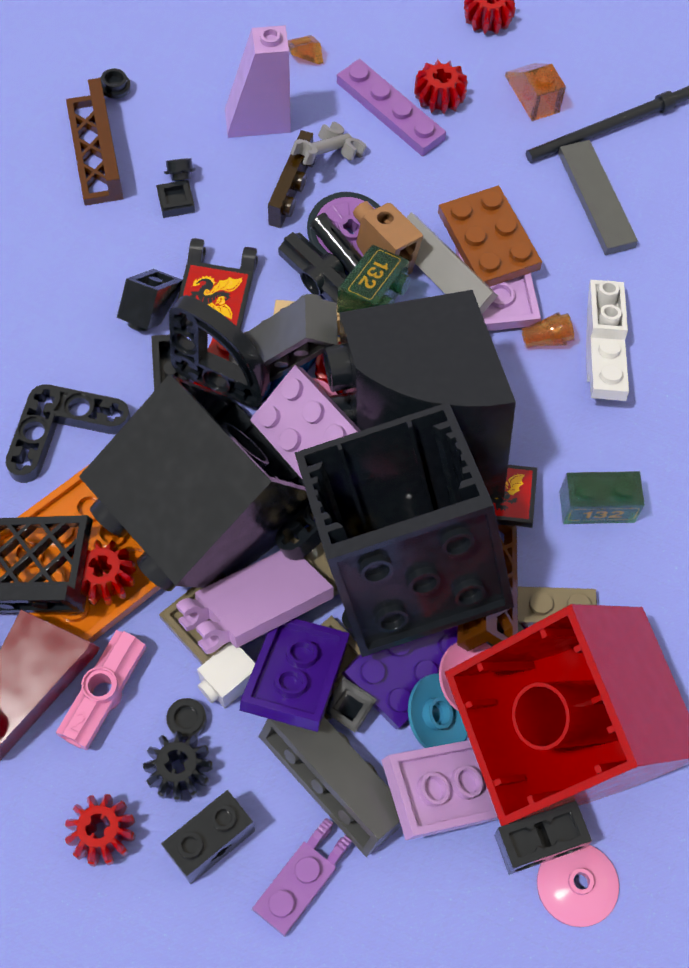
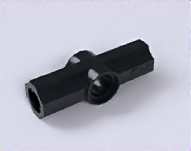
(318, 271)

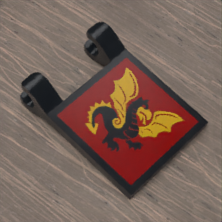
(219, 286)
(519, 497)

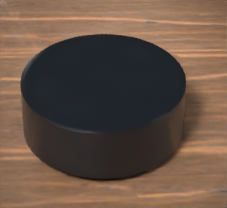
(186, 716)

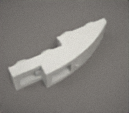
(606, 340)

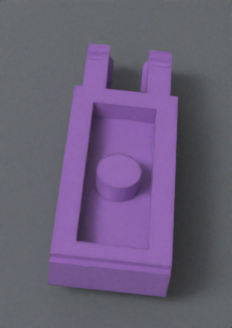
(300, 881)

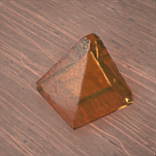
(306, 48)

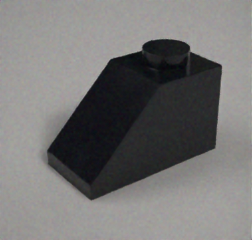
(148, 299)

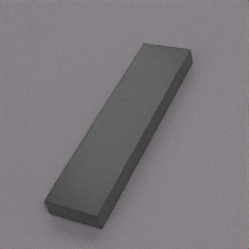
(597, 197)

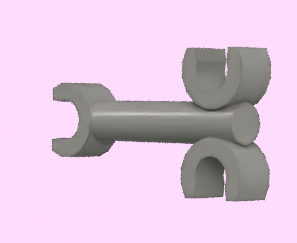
(331, 140)

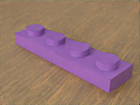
(391, 107)

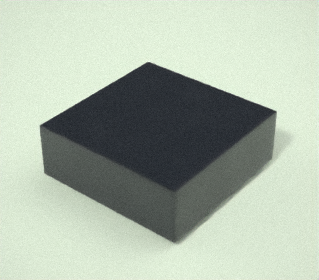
(175, 198)

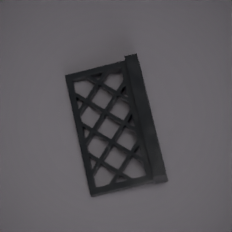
(36, 594)

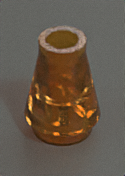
(551, 331)

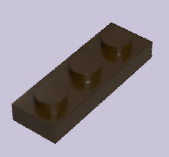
(291, 180)

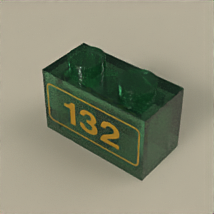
(374, 281)
(601, 497)

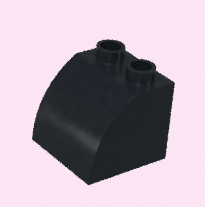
(420, 357)
(193, 486)

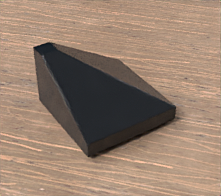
(350, 705)

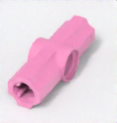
(90, 711)

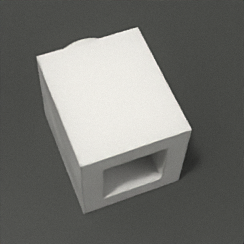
(225, 675)

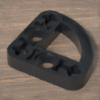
(190, 358)

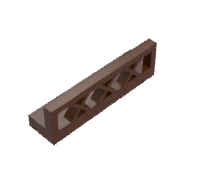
(103, 140)
(485, 629)

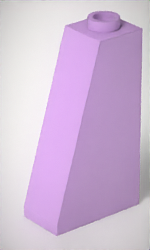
(262, 86)

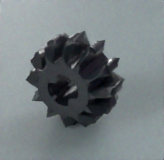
(194, 766)

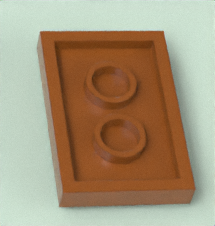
(489, 236)

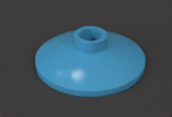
(432, 716)

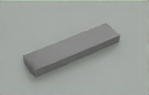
(447, 268)

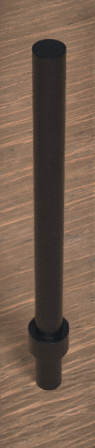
(662, 103)

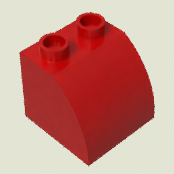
(571, 710)

